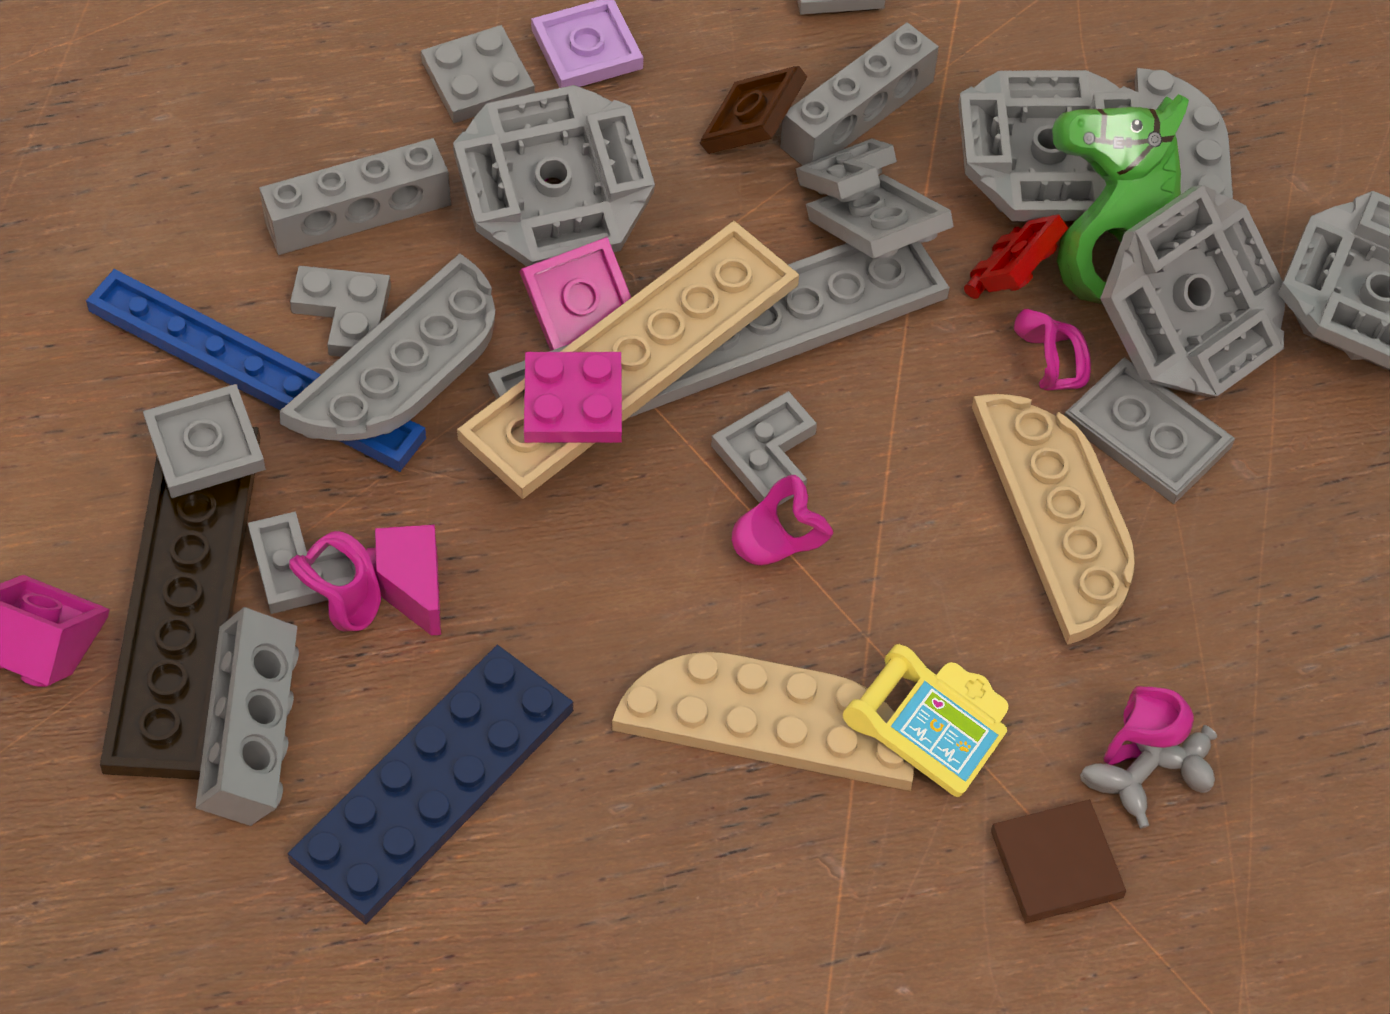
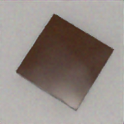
(753, 109)
(1058, 861)

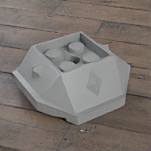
(560, 136)
(1011, 145)
(1343, 278)
(1232, 304)

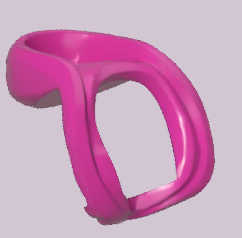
(1041, 328)
(761, 537)
(350, 605)
(1152, 719)

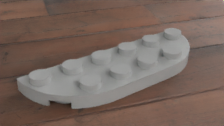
(1201, 135)
(400, 360)

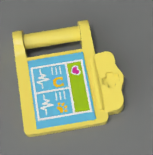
(942, 725)

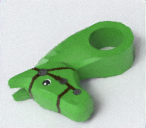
(1142, 173)

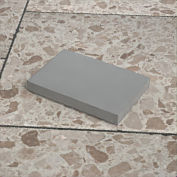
(1149, 431)

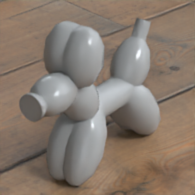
(1188, 758)

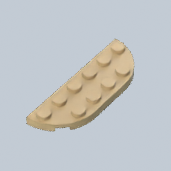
(1061, 510)
(761, 715)

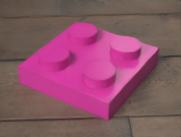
(575, 291)
(573, 397)

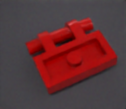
(1016, 256)

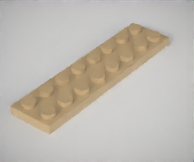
(659, 338)

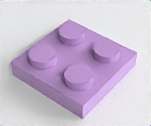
(587, 43)

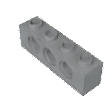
(859, 95)
(355, 196)
(248, 717)

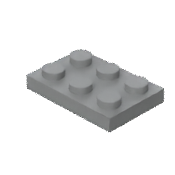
(882, 219)

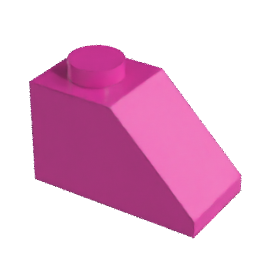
(408, 572)

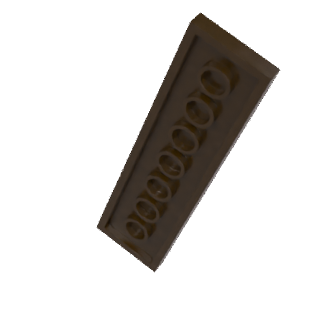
(172, 628)

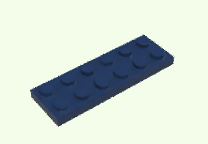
(430, 784)

